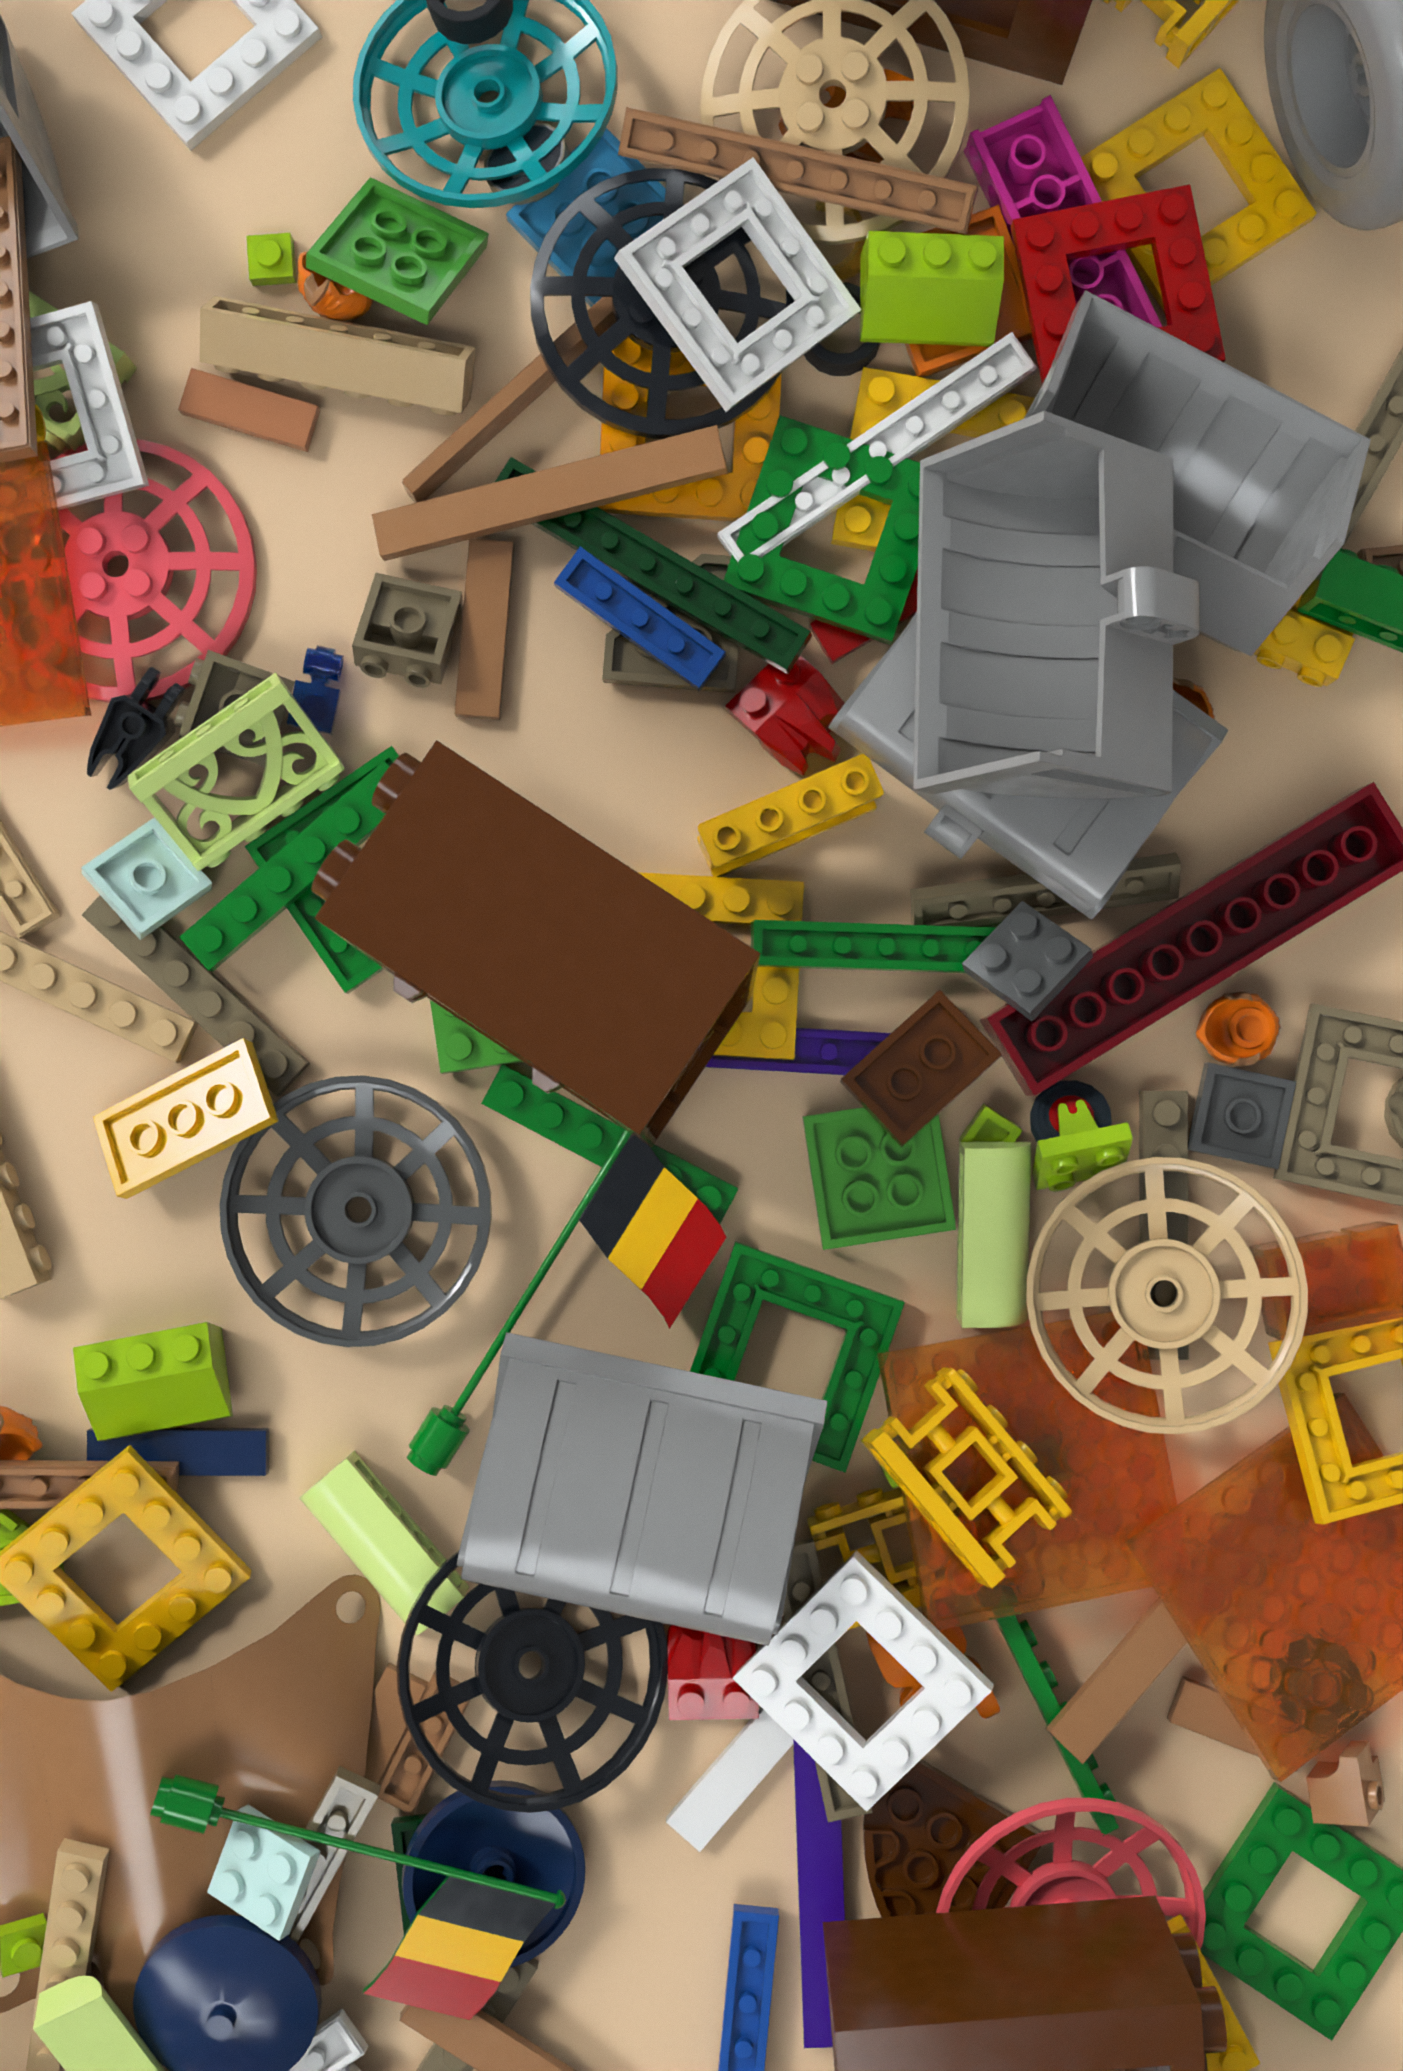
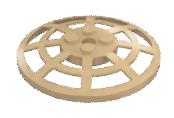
(859, 73)
(1190, 1313)

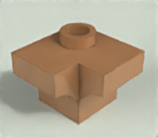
(1347, 1789)

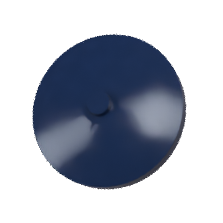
(507, 1845)
(227, 1998)

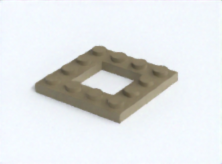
(1307, 1151)

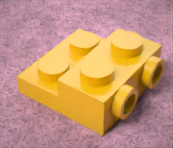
(1307, 648)

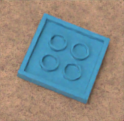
(536, 218)

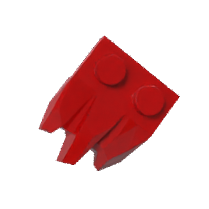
(789, 713)
(702, 1676)

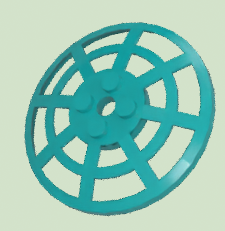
(482, 124)

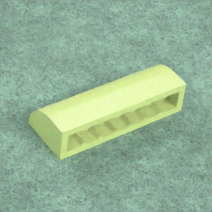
(993, 1233)
(380, 1537)
(89, 2029)

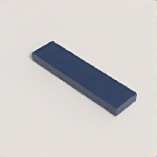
(197, 1449)

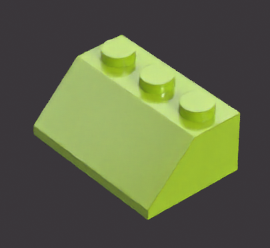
(930, 288)
(154, 1381)

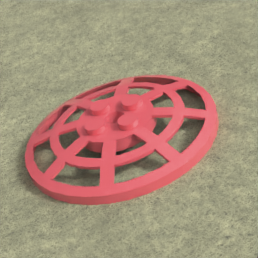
(151, 573)
(1071, 1879)

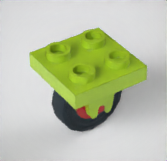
(1074, 1135)

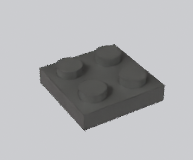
(1027, 960)
(1241, 1115)

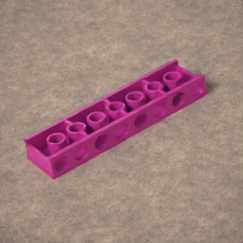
(1035, 169)

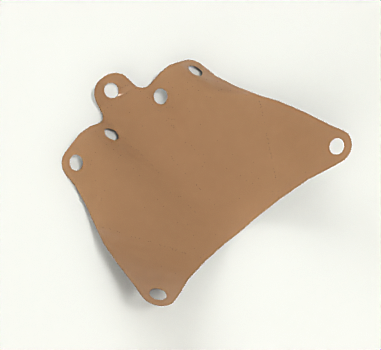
(256, 1724)

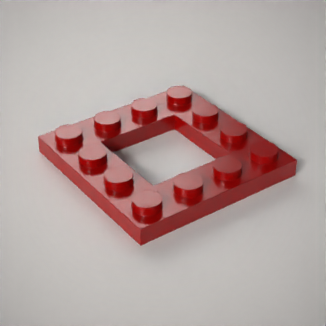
(1156, 218)

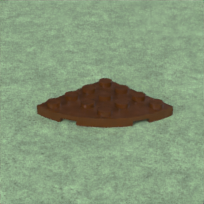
(922, 1834)

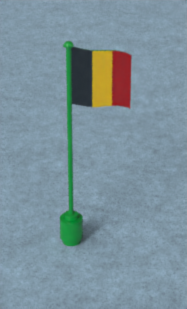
(643, 1226)
(457, 1939)

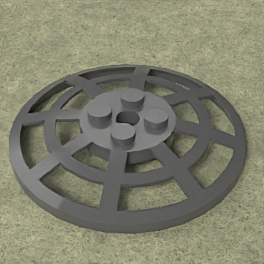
(336, 1231)

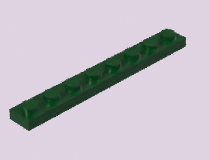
(677, 581)

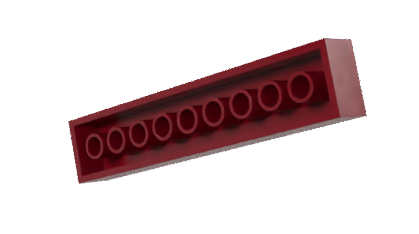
(1204, 938)

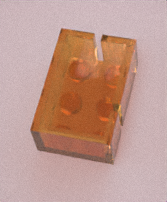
(1349, 1276)

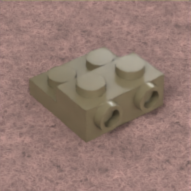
(406, 630)
(217, 684)

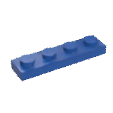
(639, 618)
(748, 1988)

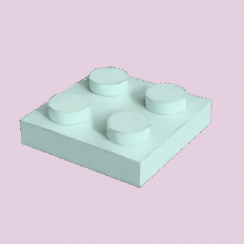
(146, 878)
(263, 1875)

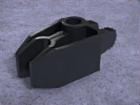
(133, 729)

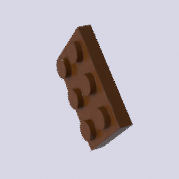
(920, 1068)

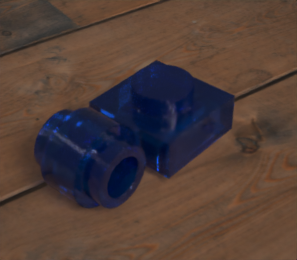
(315, 698)

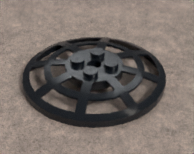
(634, 315)
(528, 1698)

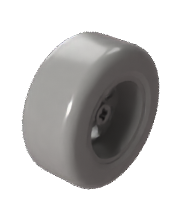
(1340, 102)

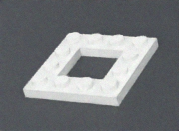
(199, 106)
(657, 272)
(113, 458)
(948, 1681)

